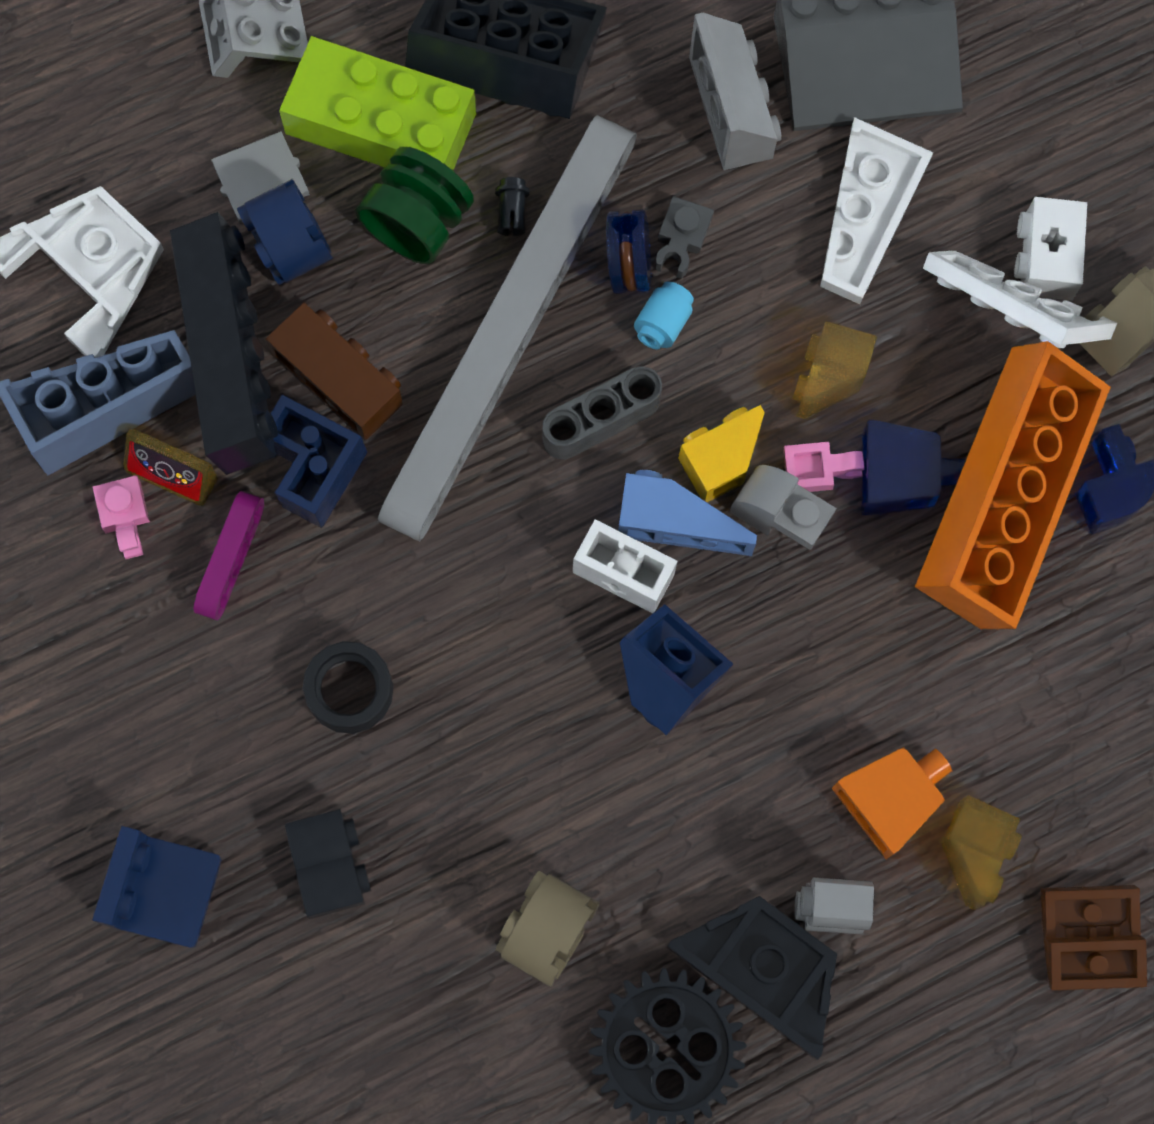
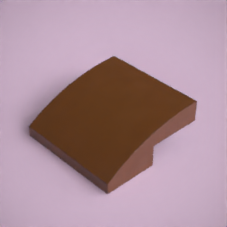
(1093, 937)

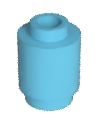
(664, 315)

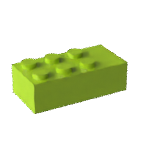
(374, 106)

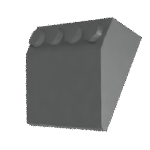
(868, 60)

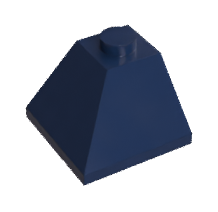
(669, 668)

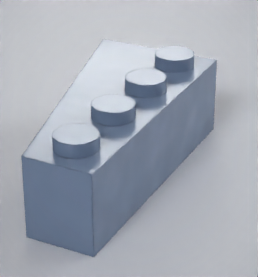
(97, 399)

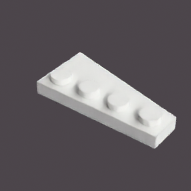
(871, 200)
(1019, 301)

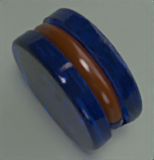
(628, 251)

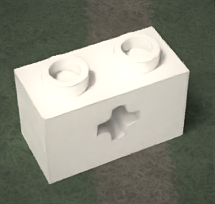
(1052, 246)
(624, 566)

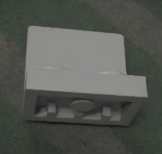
(252, 30)

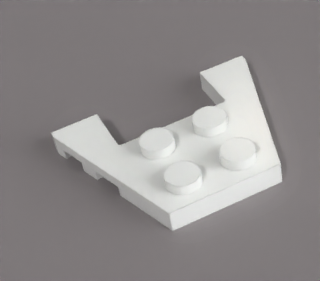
(99, 251)

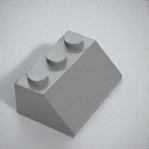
(732, 92)

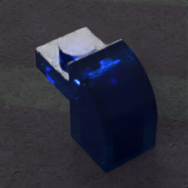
(1123, 487)

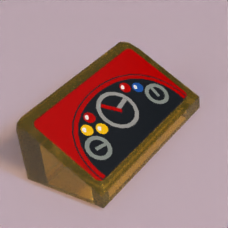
(168, 467)

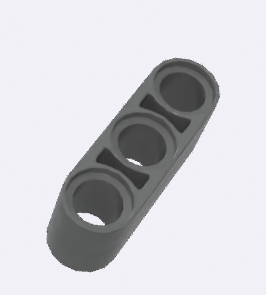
(611, 394)

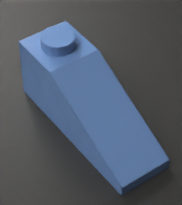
(669, 514)

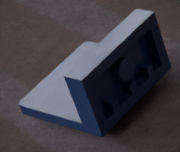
(157, 888)

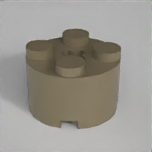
(548, 928)

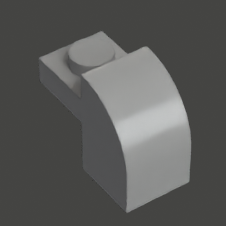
(777, 501)

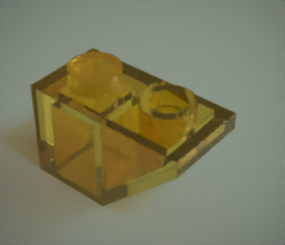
(837, 368)
(976, 848)

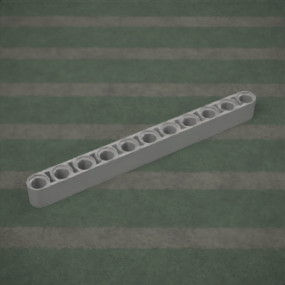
(507, 329)

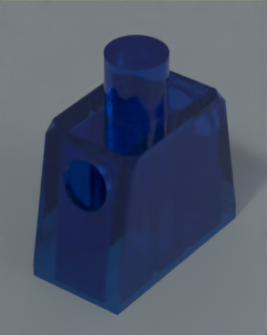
(903, 468)

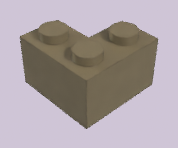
(1135, 322)

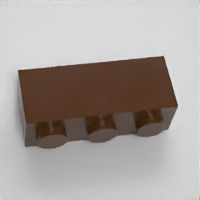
(335, 370)

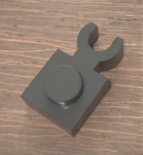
(683, 231)

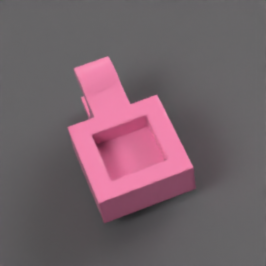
(817, 467)
(120, 510)

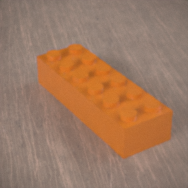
(1013, 486)

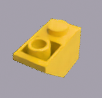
(720, 457)

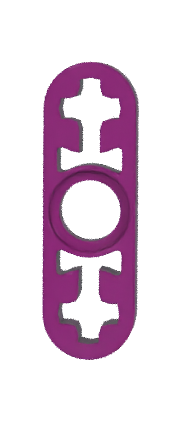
(229, 555)

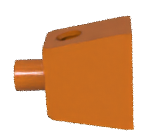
(894, 796)

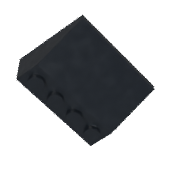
(509, 48)

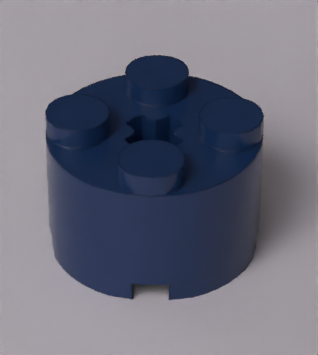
(285, 232)

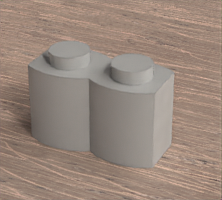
(835, 905)

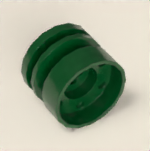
(414, 205)

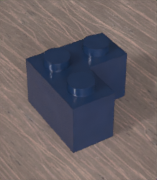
(321, 458)

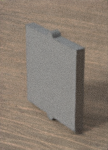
(257, 169)

